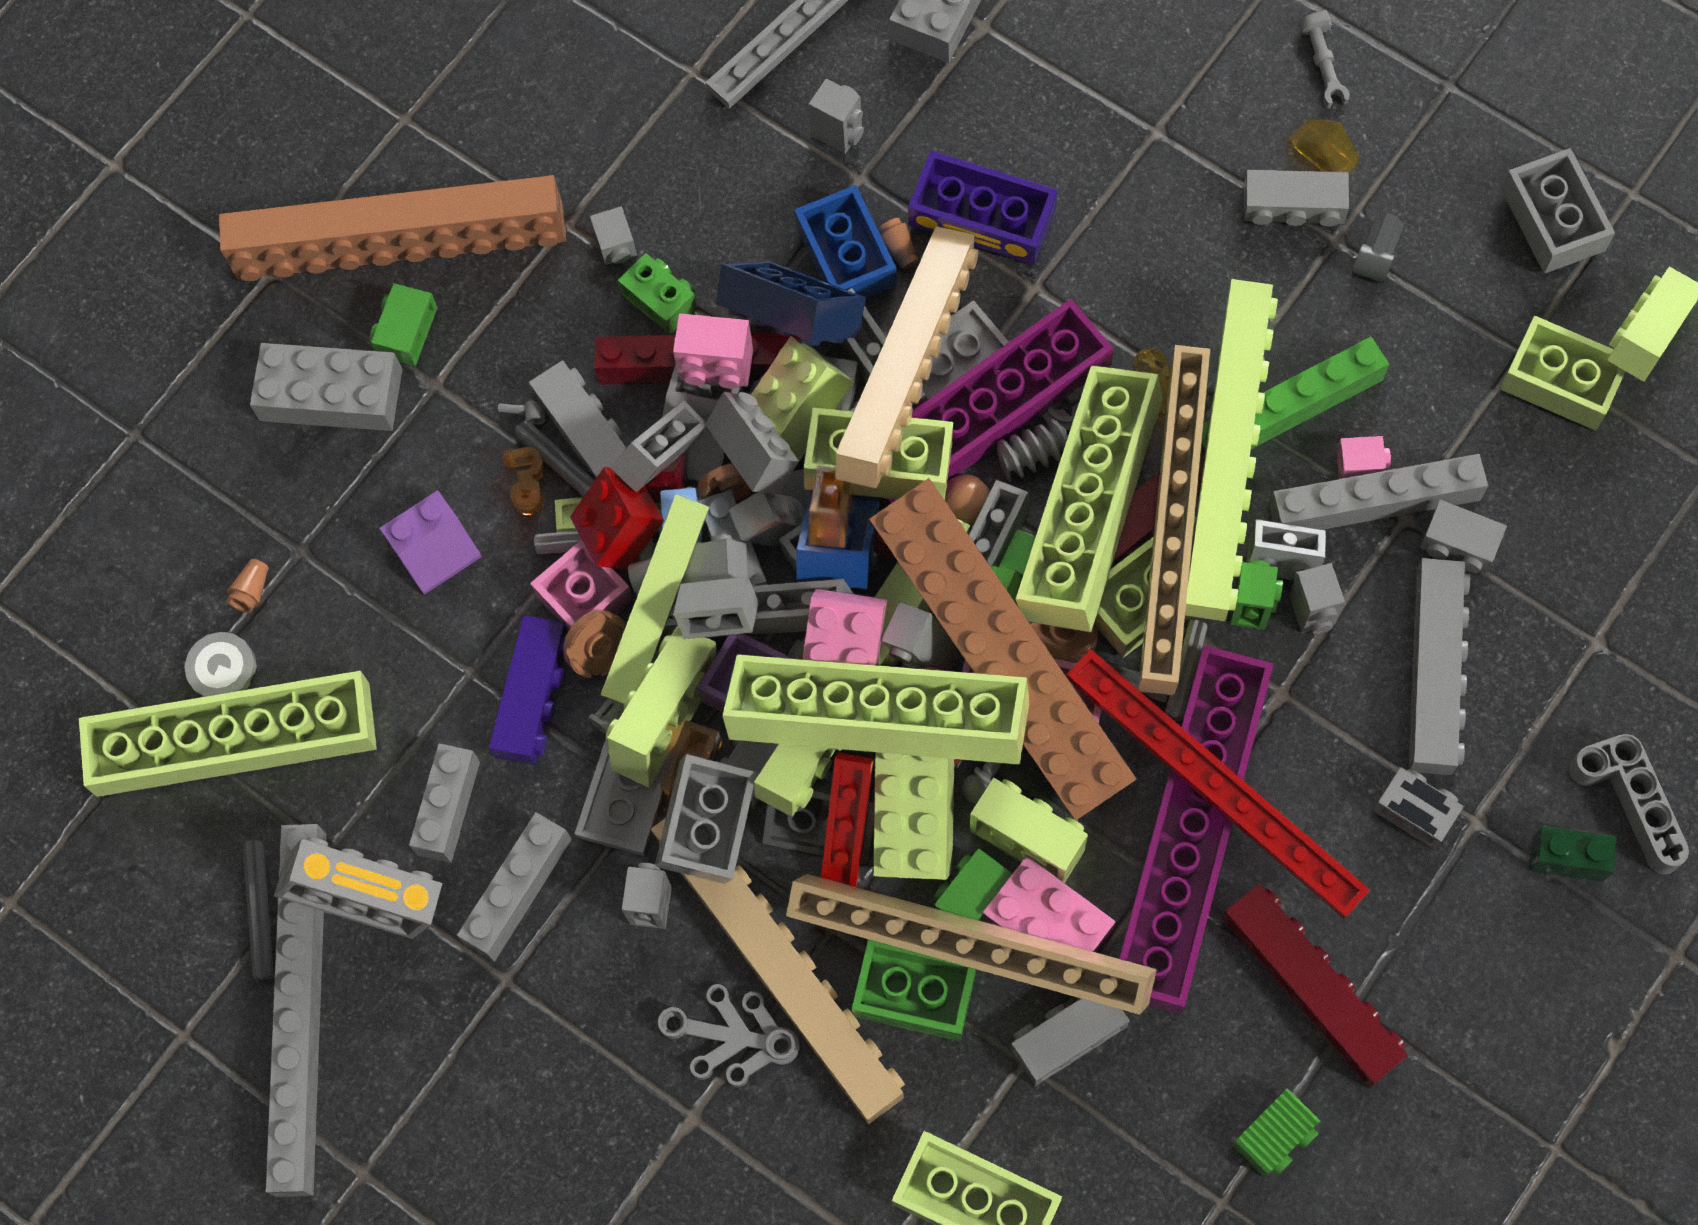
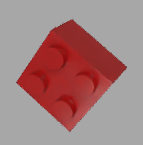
(615, 521)

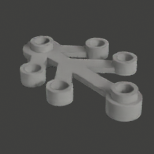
(735, 1036)

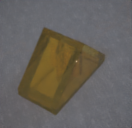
(1326, 145)

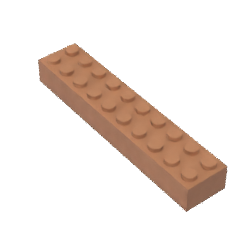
(392, 228)
(1002, 642)

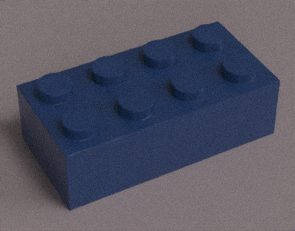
(790, 302)

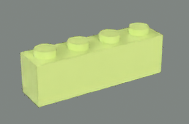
(1653, 323)

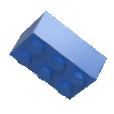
(846, 243)

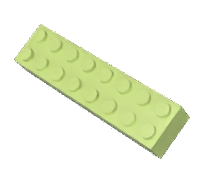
(1090, 498)
(877, 709)
(227, 733)

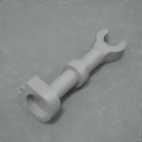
(1315, 25)

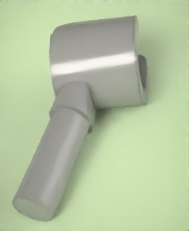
(531, 410)

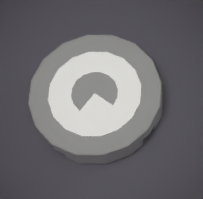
(220, 664)

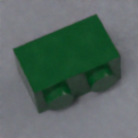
(1573, 853)

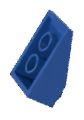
(846, 563)

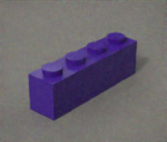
(529, 691)

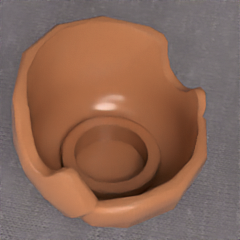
(966, 497)

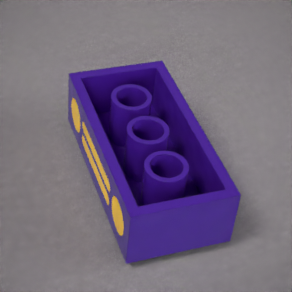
(998, 208)

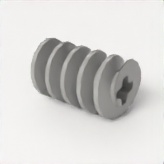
(1031, 448)

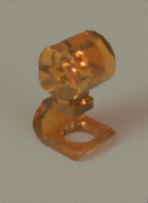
(526, 493)

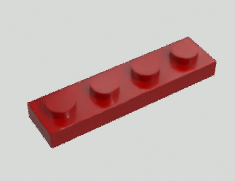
(847, 818)

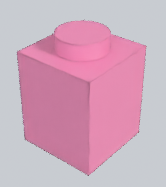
(1362, 456)

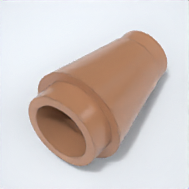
(899, 243)
(248, 587)

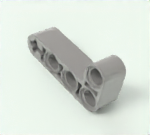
(1635, 804)

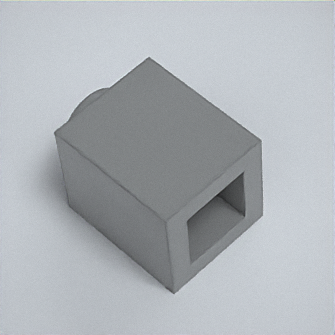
(613, 236)

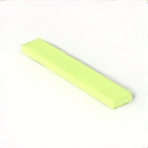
(655, 597)

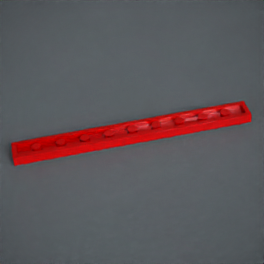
(1218, 784)

